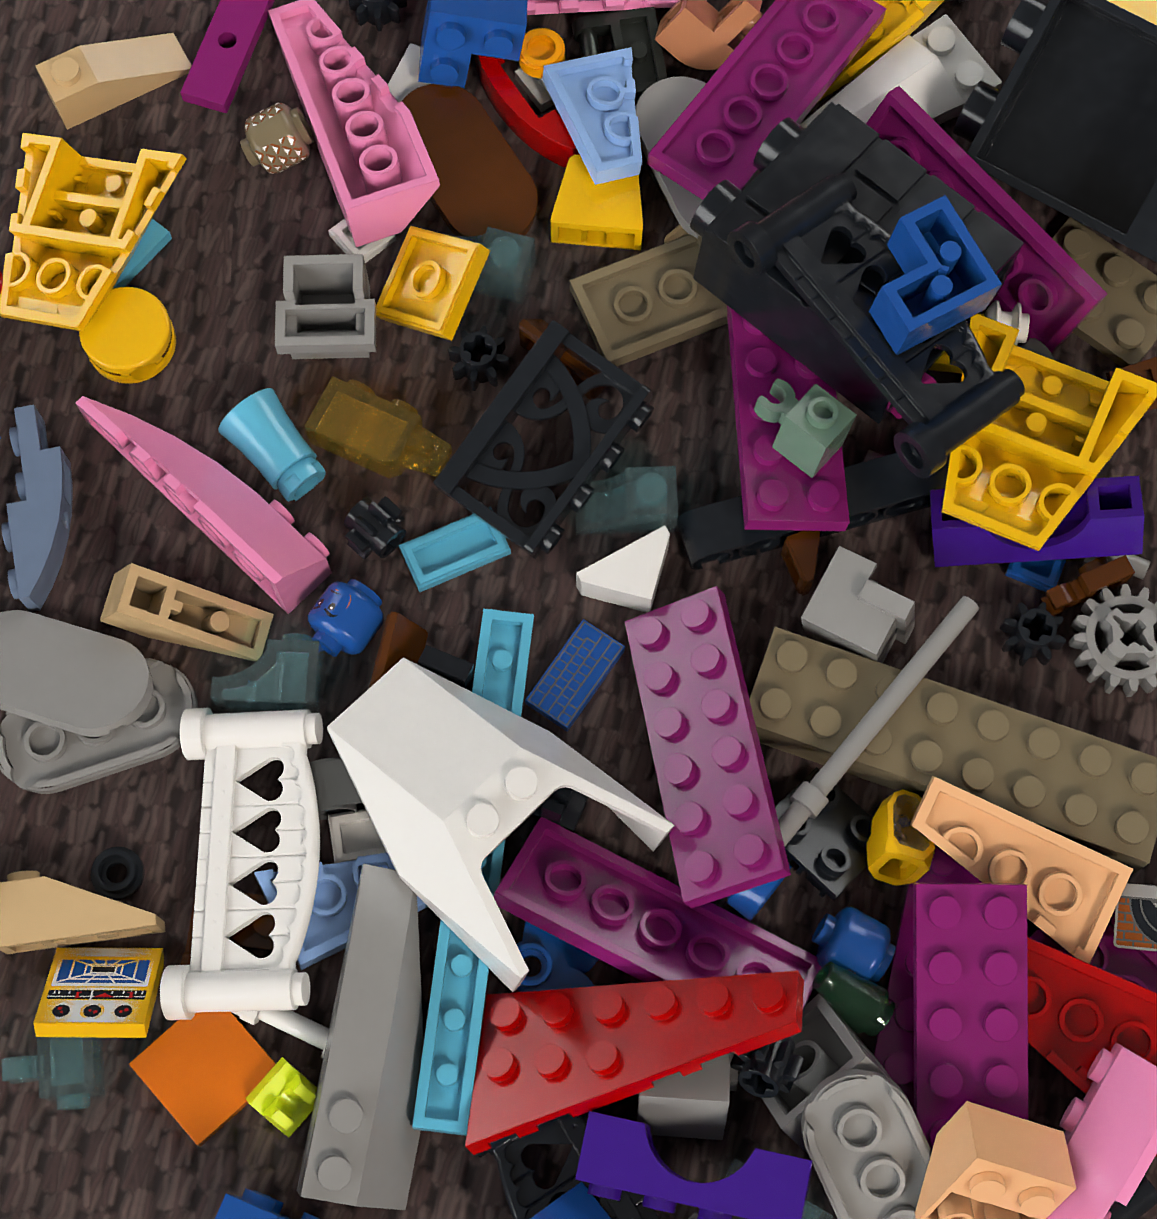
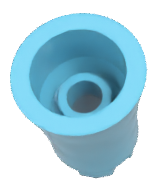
(273, 444)

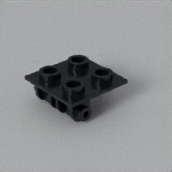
(831, 844)

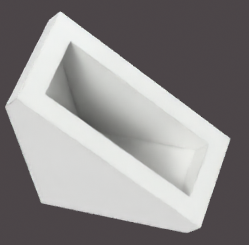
(629, 574)

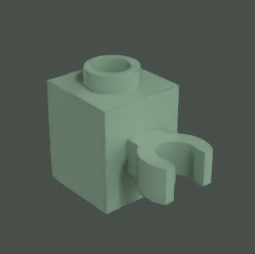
(809, 428)

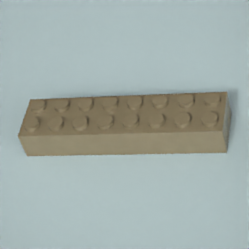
(1033, 767)

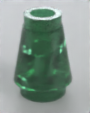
(855, 999)

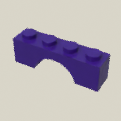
(1100, 524)
(622, 1156)

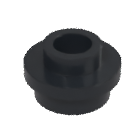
(106, 861)

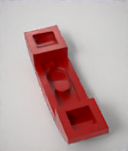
(543, 134)

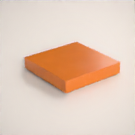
(203, 1071)

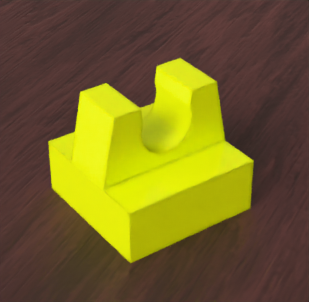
(284, 1097)

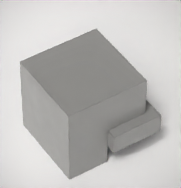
(325, 308)
(856, 611)
(690, 1103)

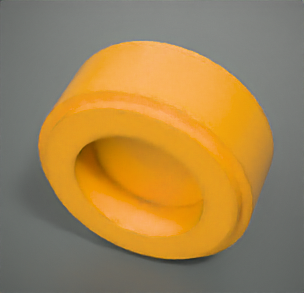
(540, 48)

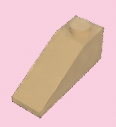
(110, 74)
(184, 614)
(53, 914)

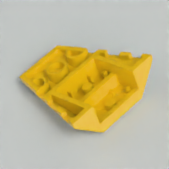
(77, 228)
(1047, 449)

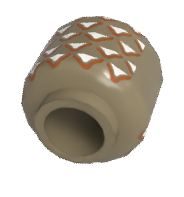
(277, 138)

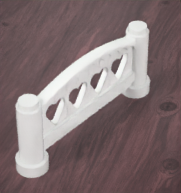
(220, 971)

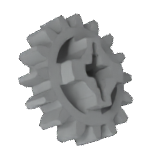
(1110, 627)

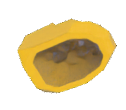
(895, 848)

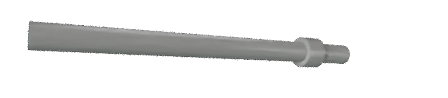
(811, 797)

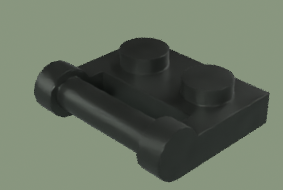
(627, 29)

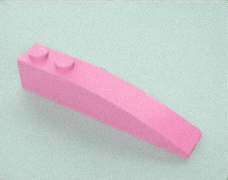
(358, 125)
(220, 505)
(1110, 1134)

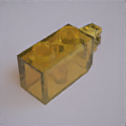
(374, 431)

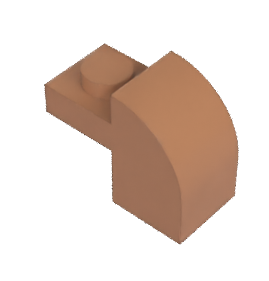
(702, 35)

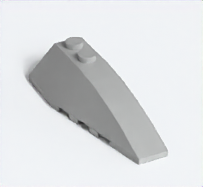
(366, 1093)

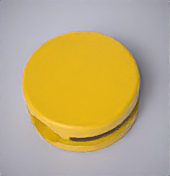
(129, 336)

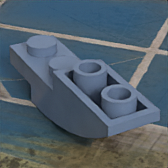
(42, 518)

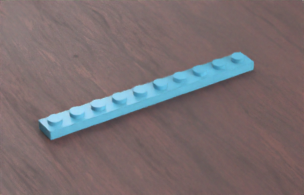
(458, 974)

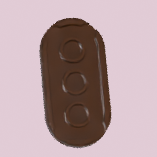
(475, 165)

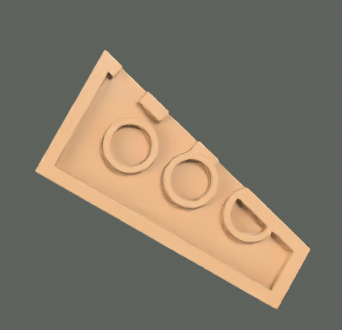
(1067, 884)

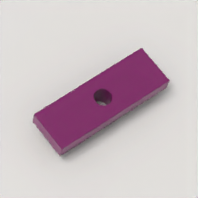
(219, 69)

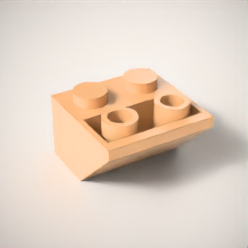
(995, 1168)

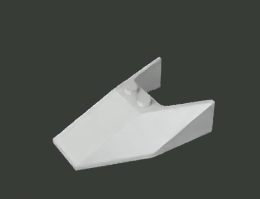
(451, 783)

